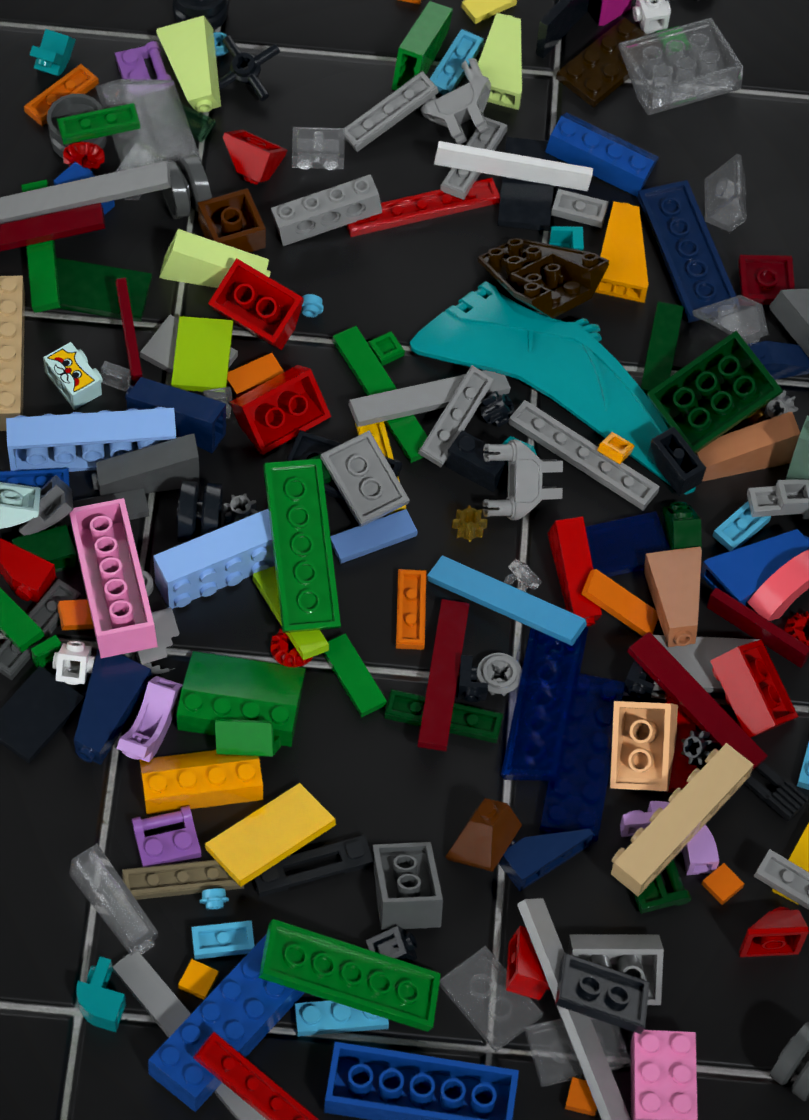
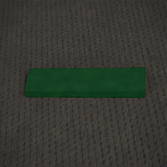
(662, 345)
(465, 719)

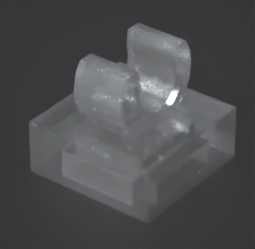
(221, 394)
(524, 575)

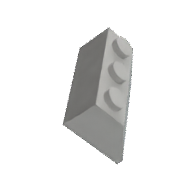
(629, 954)

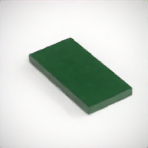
(93, 288)

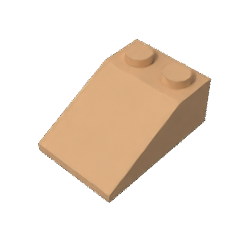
(643, 745)

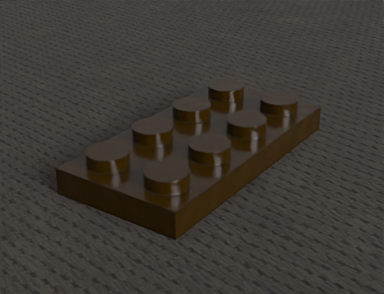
(600, 66)

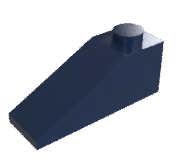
(781, 359)
(540, 854)

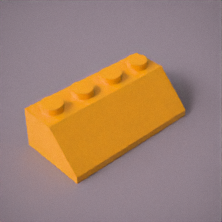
(200, 781)

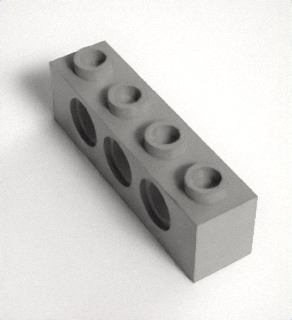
(326, 210)

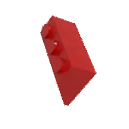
(258, 304)
(280, 408)
(753, 688)

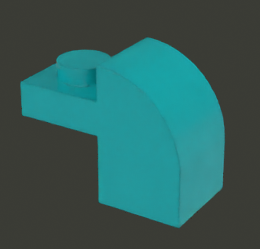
(53, 52)
(96, 1003)

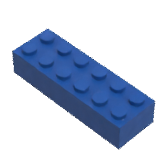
(238, 1011)
(416, 1087)

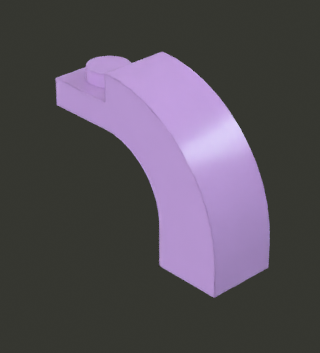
(152, 720)
(699, 854)

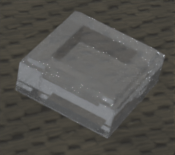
(116, 376)

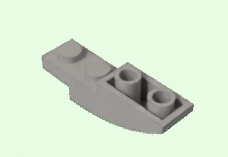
(783, 499)

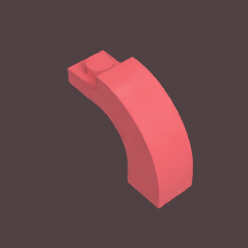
(782, 588)

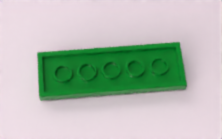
(302, 545)
(350, 975)

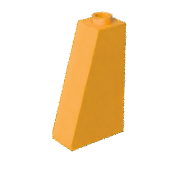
(625, 250)

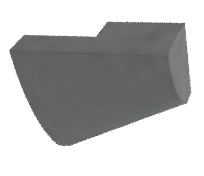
(54, 505)

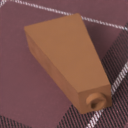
(751, 448)
(675, 590)

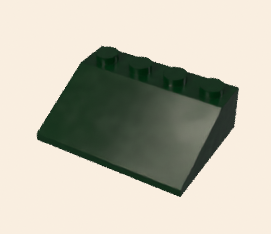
(714, 392)

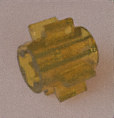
(469, 523)

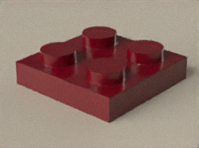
(765, 276)

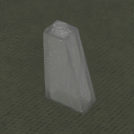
(113, 900)

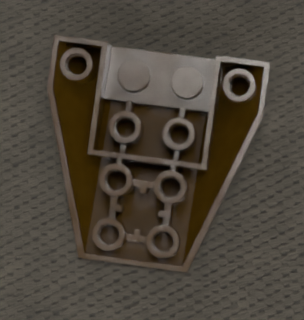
(545, 275)

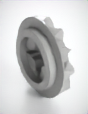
(499, 662)

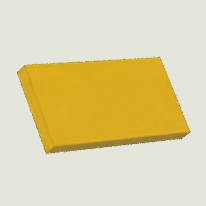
(270, 834)

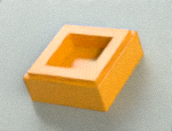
(615, 447)
(198, 979)

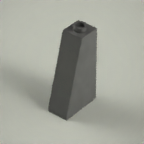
(792, 310)
(152, 468)

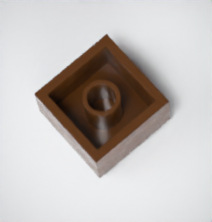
(233, 221)

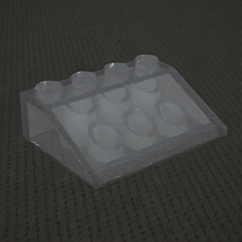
(681, 66)
(159, 114)

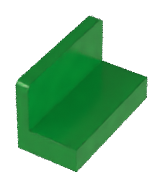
(246, 738)

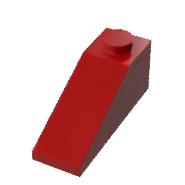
(25, 572)

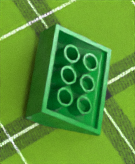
(239, 690)

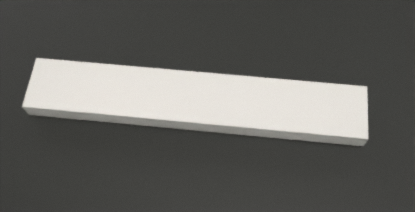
(513, 166)

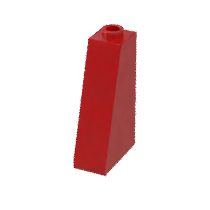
(573, 566)

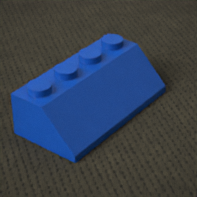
(608, 155)

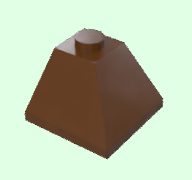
(485, 836)

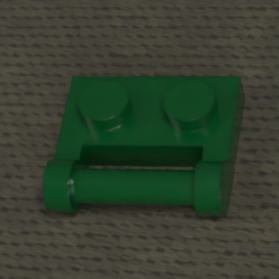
(655, 895)

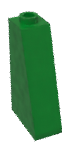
(422, 43)

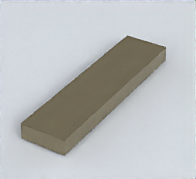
(177, 879)

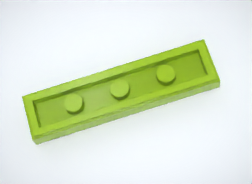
(306, 642)

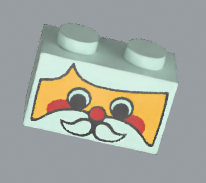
(73, 375)

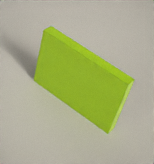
(202, 353)

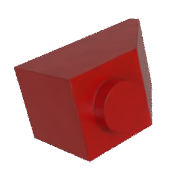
(523, 967)

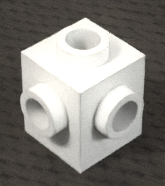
(652, 15)
(67, 669)

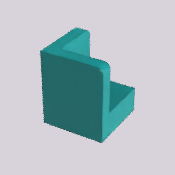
(567, 237)

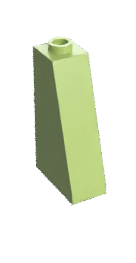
(193, 59)
(503, 61)
(204, 261)

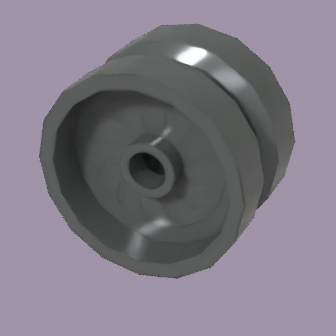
(68, 106)
(188, 186)
(795, 1060)

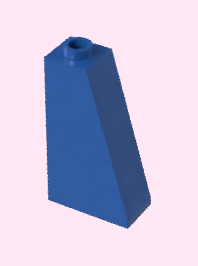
(747, 568)

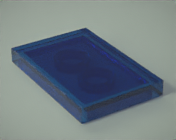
(623, 543)

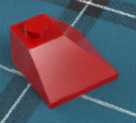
(253, 155)
(775, 934)

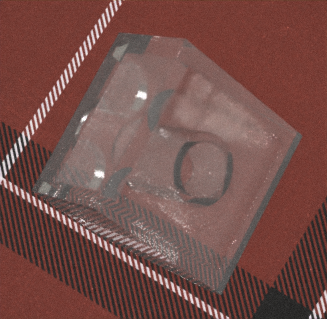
(726, 195)
(737, 315)

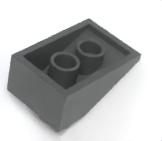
(407, 886)

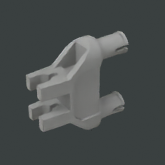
(461, 104)
(524, 479)

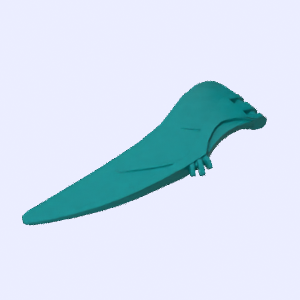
(550, 357)

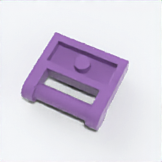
(132, 64)
(169, 846)

